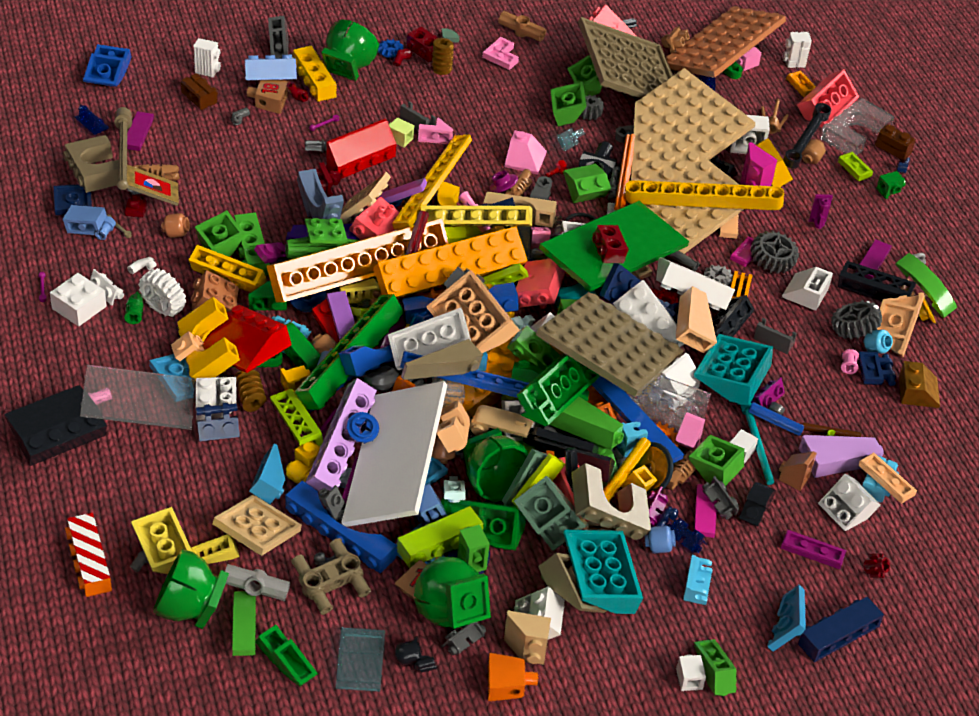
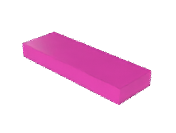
(704, 513)

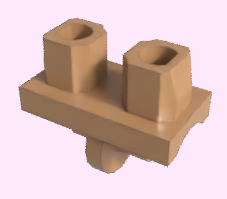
(675, 39)

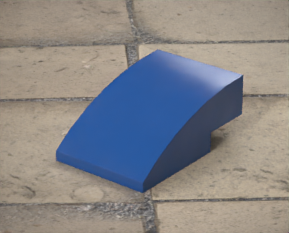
(107, 65)

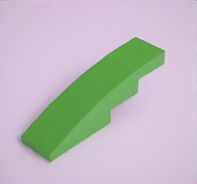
(244, 624)

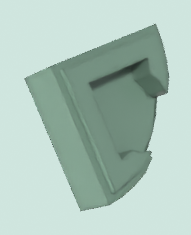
(450, 34)

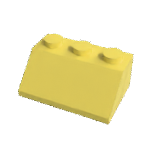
(161, 539)

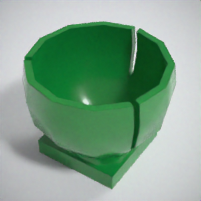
(350, 52)
(493, 463)
(190, 590)
(453, 593)

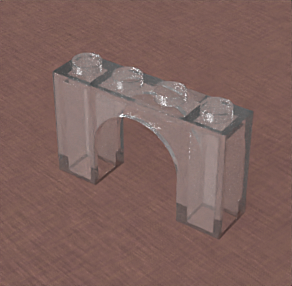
(860, 113)

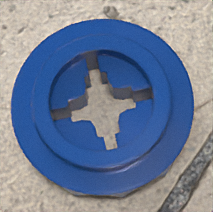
(389, 52)
(371, 425)

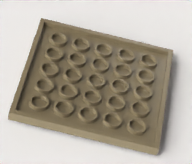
(624, 59)
(610, 343)

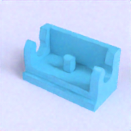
(630, 437)
(698, 580)

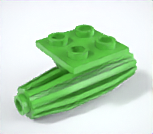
(321, 236)

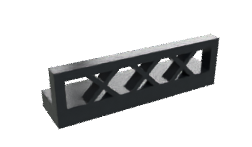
(873, 287)
(731, 320)

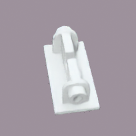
(111, 291)

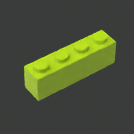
(436, 537)

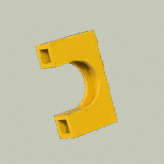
(220, 355)

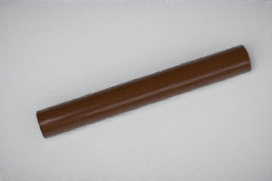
(824, 429)

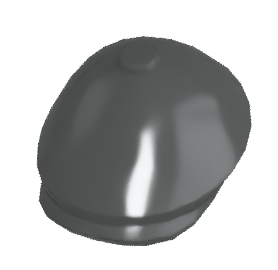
(381, 378)

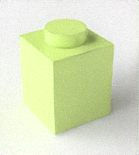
(402, 131)

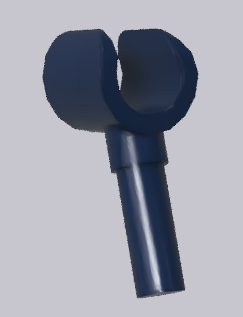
(902, 167)

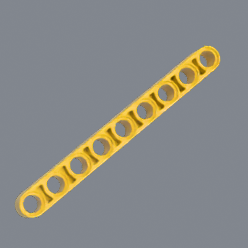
(704, 195)

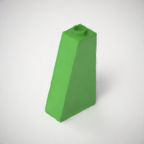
(590, 424)

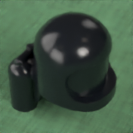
(410, 653)

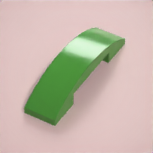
(929, 283)

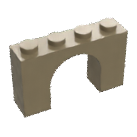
(87, 151)
(593, 505)

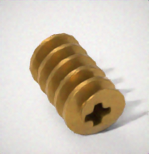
(442, 56)
(250, 390)

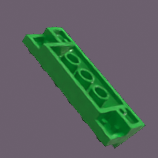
(555, 389)

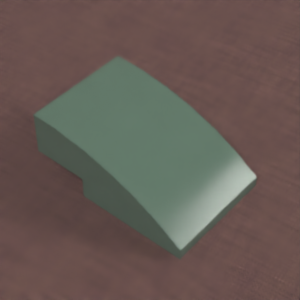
(549, 512)

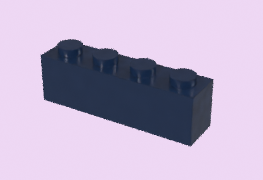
(840, 628)

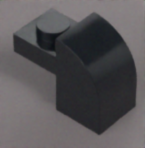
(757, 503)

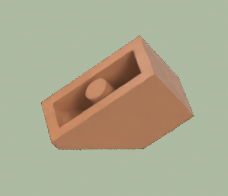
(797, 469)

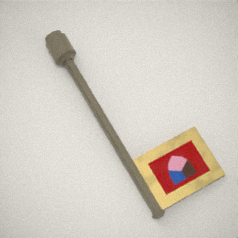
(136, 178)

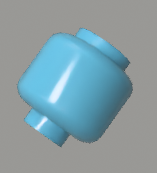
(878, 341)

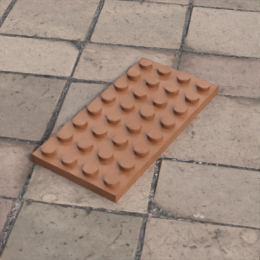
(724, 41)

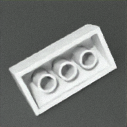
(681, 278)

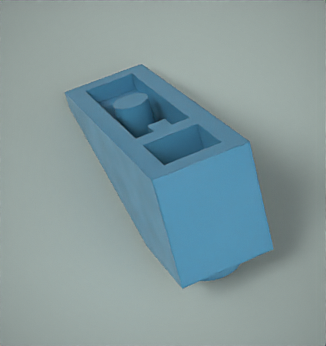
(269, 477)

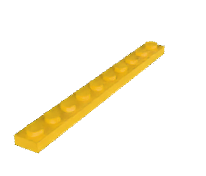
(434, 180)

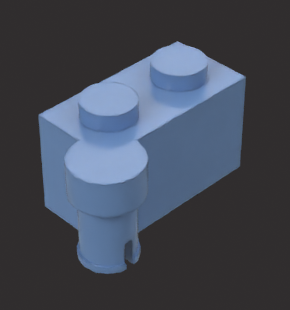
(88, 221)
(430, 507)

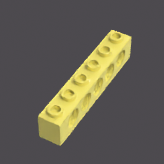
(481, 215)

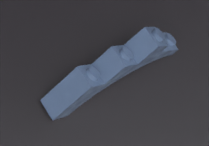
(314, 198)

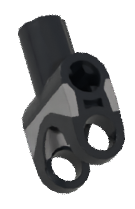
(600, 158)

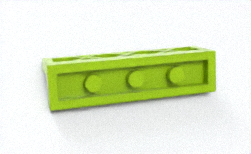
(300, 414)

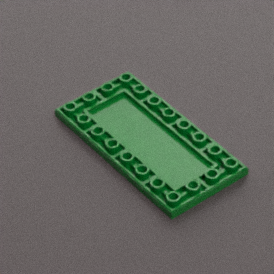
(642, 230)

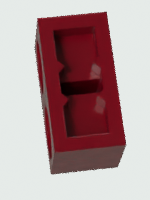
(421, 43)
(610, 244)

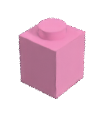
(750, 59)

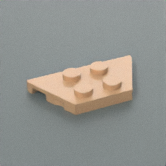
(900, 318)

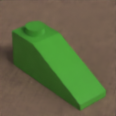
(717, 666)

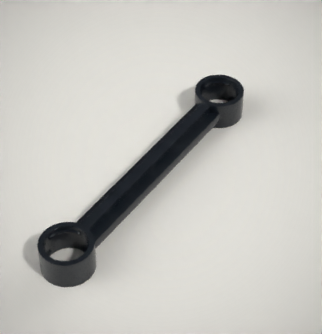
(803, 141)

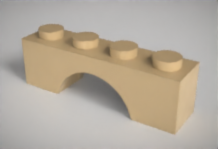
(542, 210)

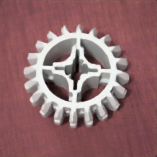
(162, 292)

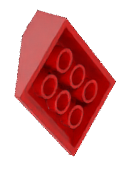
(254, 336)

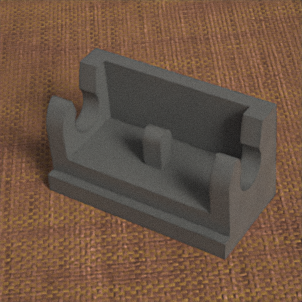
(413, 117)
(774, 338)

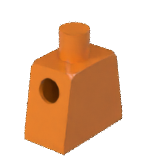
(508, 677)

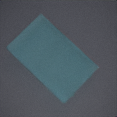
(360, 659)

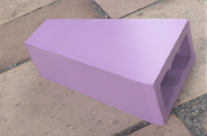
(838, 453)

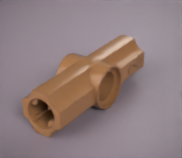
(522, 26)

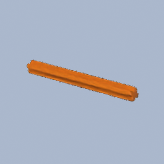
(624, 171)

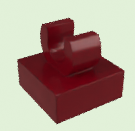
(136, 207)

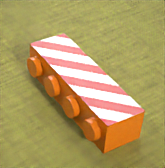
(89, 555)

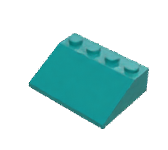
(735, 368)
(604, 570)

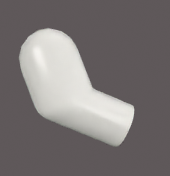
(139, 264)

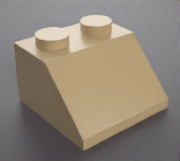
(527, 635)

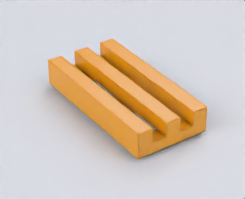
(800, 84)
(742, 277)

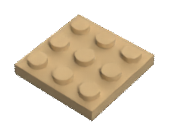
(365, 197)
(257, 524)

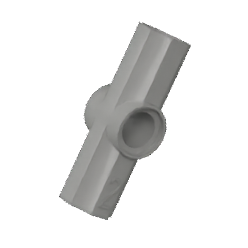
(268, 585)

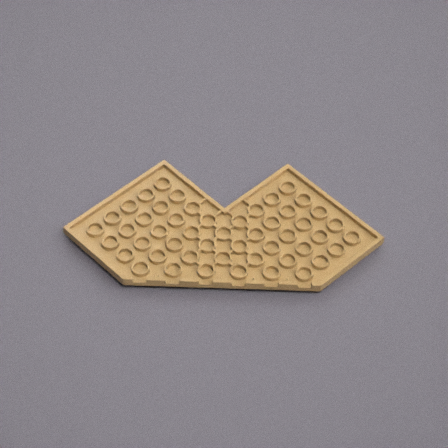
(674, 139)

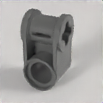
(542, 188)

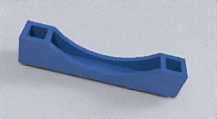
(504, 294)
(362, 358)
(370, 548)

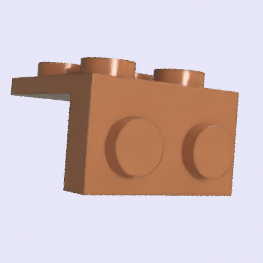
(212, 285)

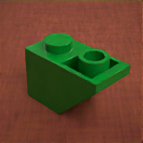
(264, 299)

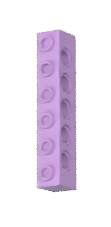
(319, 476)

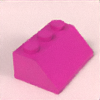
(758, 167)

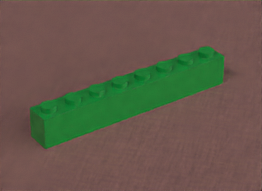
(365, 332)

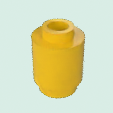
(297, 471)

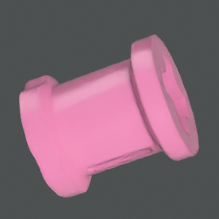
(850, 360)

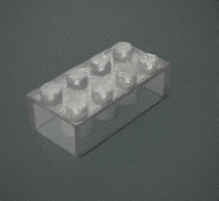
(670, 401)

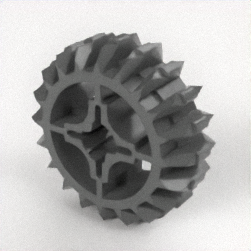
(774, 251)
(856, 319)

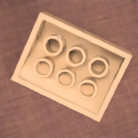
(484, 316)

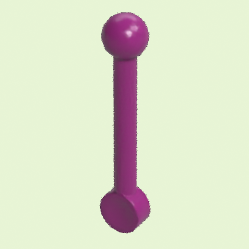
(335, 118)
(42, 298)

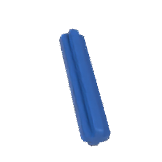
(776, 419)

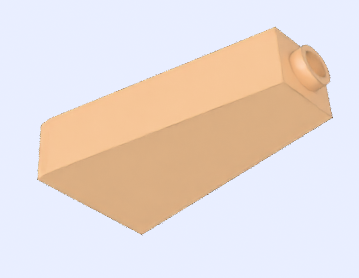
(695, 321)

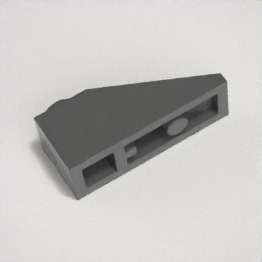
(278, 36)

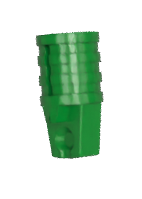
(134, 309)

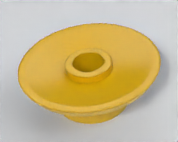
(925, 312)

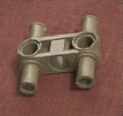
(330, 576)

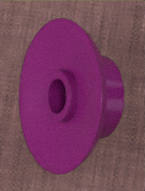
(502, 181)

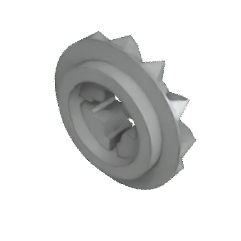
(725, 277)

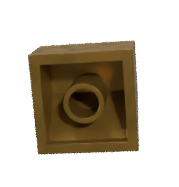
(918, 385)

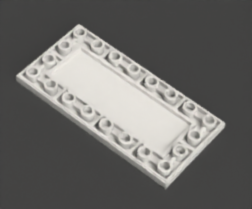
(396, 463)

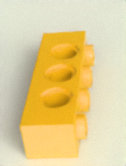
(314, 73)
(235, 271)

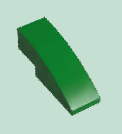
(286, 656)

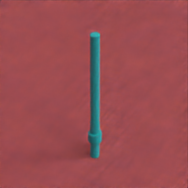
(759, 447)

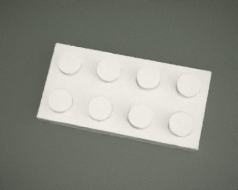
(647, 309)
(429, 335)

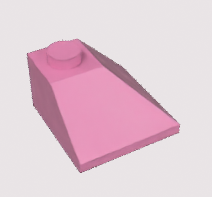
(525, 153)

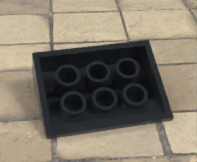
(53, 426)

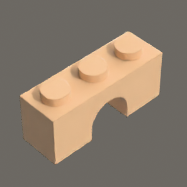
(455, 427)

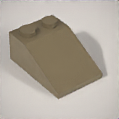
(560, 577)

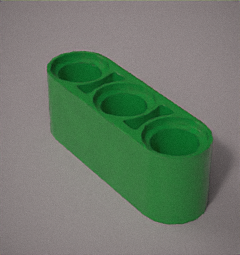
(301, 350)

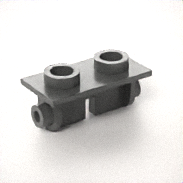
(614, 182)
(334, 502)
(726, 504)
(457, 640)

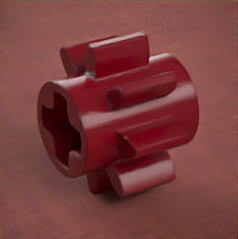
(876, 565)

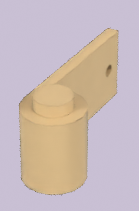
(491, 417)

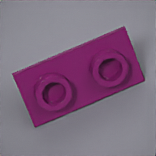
(820, 210)
(769, 393)
(657, 502)

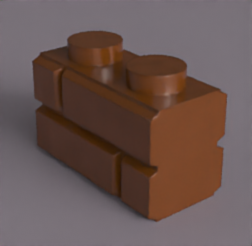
(199, 91)
(895, 142)

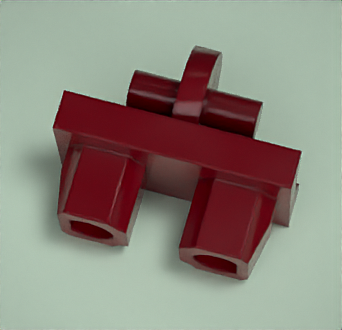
(327, 178)

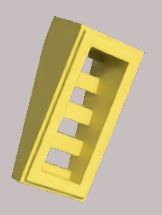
(367, 285)
(218, 556)

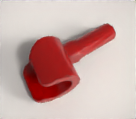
(561, 166)

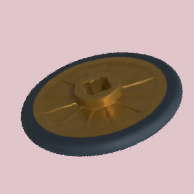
(661, 464)

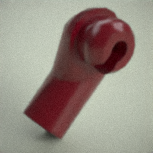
(400, 55)
(297, 93)

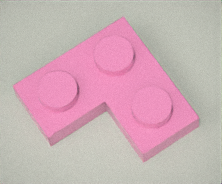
(499, 53)

